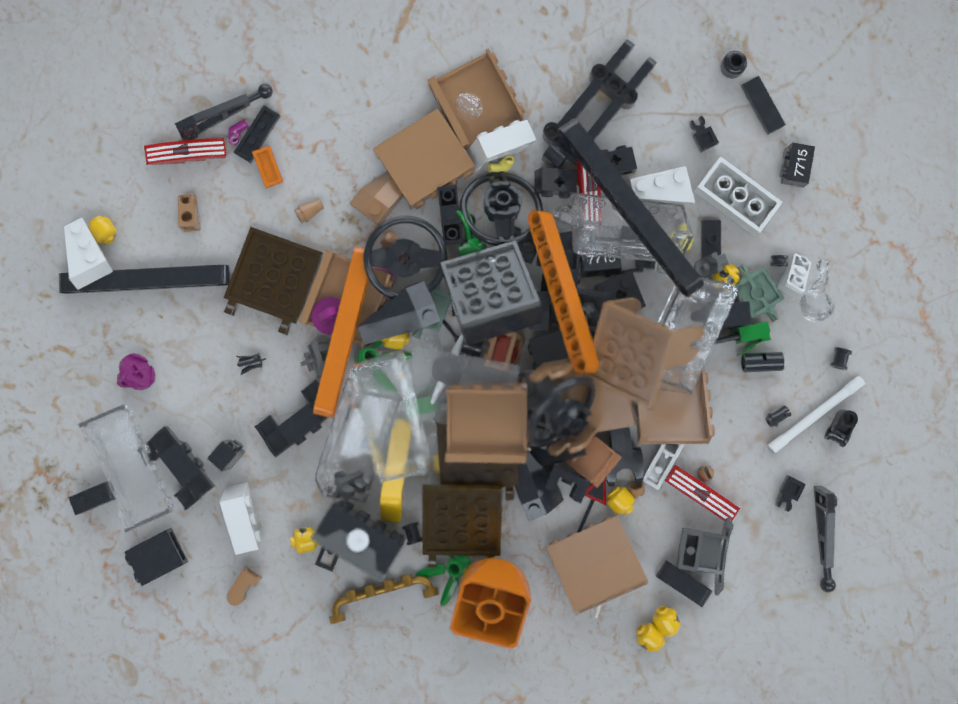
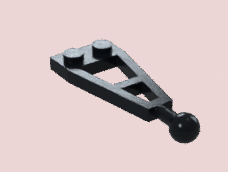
(189, 129)
(826, 502)

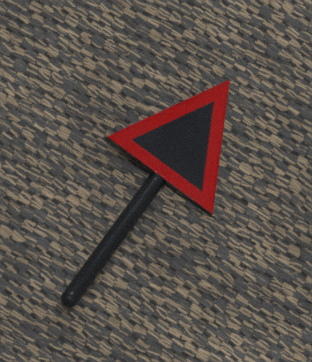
(595, 494)

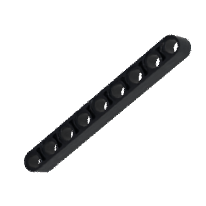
(152, 279)

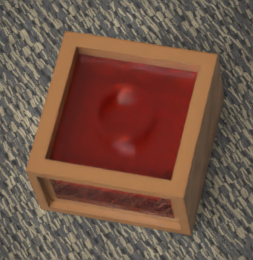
(505, 348)

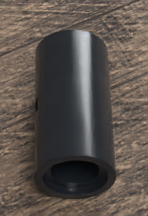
(762, 362)

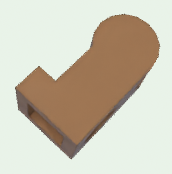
(188, 213)
(239, 589)

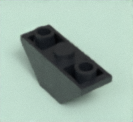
(449, 218)

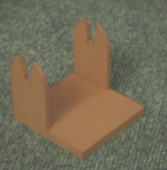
(638, 351)
(608, 409)

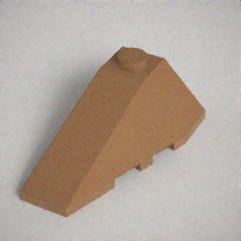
(377, 199)

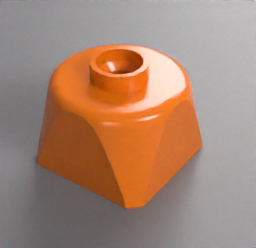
(492, 603)

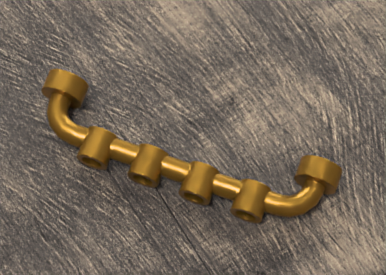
(371, 590)

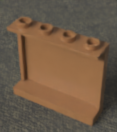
(486, 81)
(424, 158)
(331, 282)
(677, 417)
(486, 424)
(596, 564)

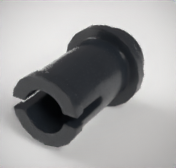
(778, 416)

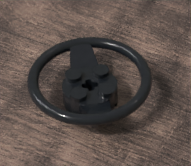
(500, 213)
(416, 256)
(566, 416)

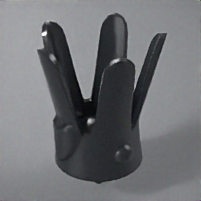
(251, 362)

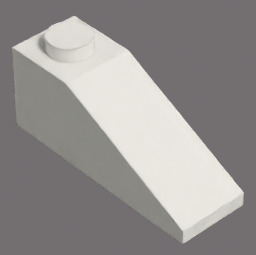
(662, 464)

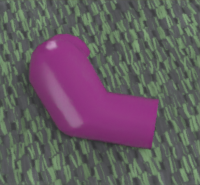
(235, 131)

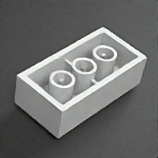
(749, 191)

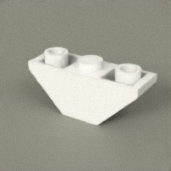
(795, 276)

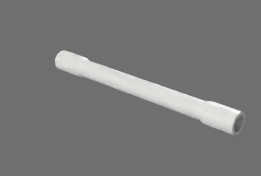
(849, 389)

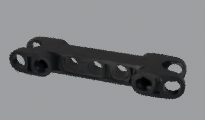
(631, 456)

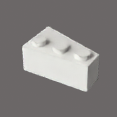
(501, 142)
(665, 187)
(84, 255)
(240, 518)

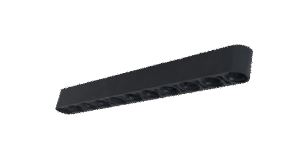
(630, 208)

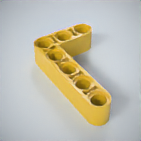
(391, 500)

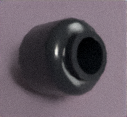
(733, 64)

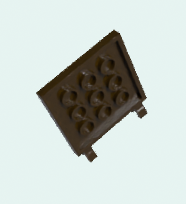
(272, 277)
(473, 472)
(461, 520)

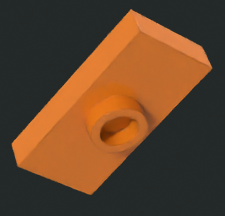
(267, 167)

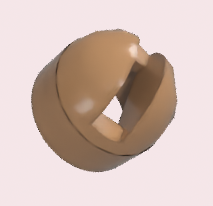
(702, 475)
(636, 489)

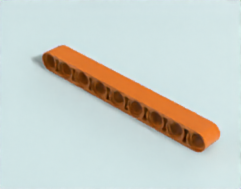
(563, 292)
(342, 337)

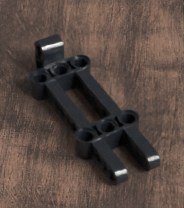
(556, 154)

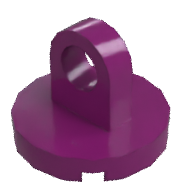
(325, 314)
(135, 372)

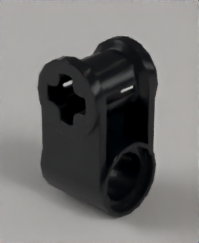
(840, 428)

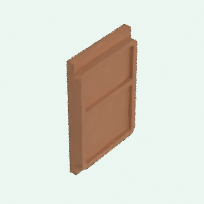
(597, 462)

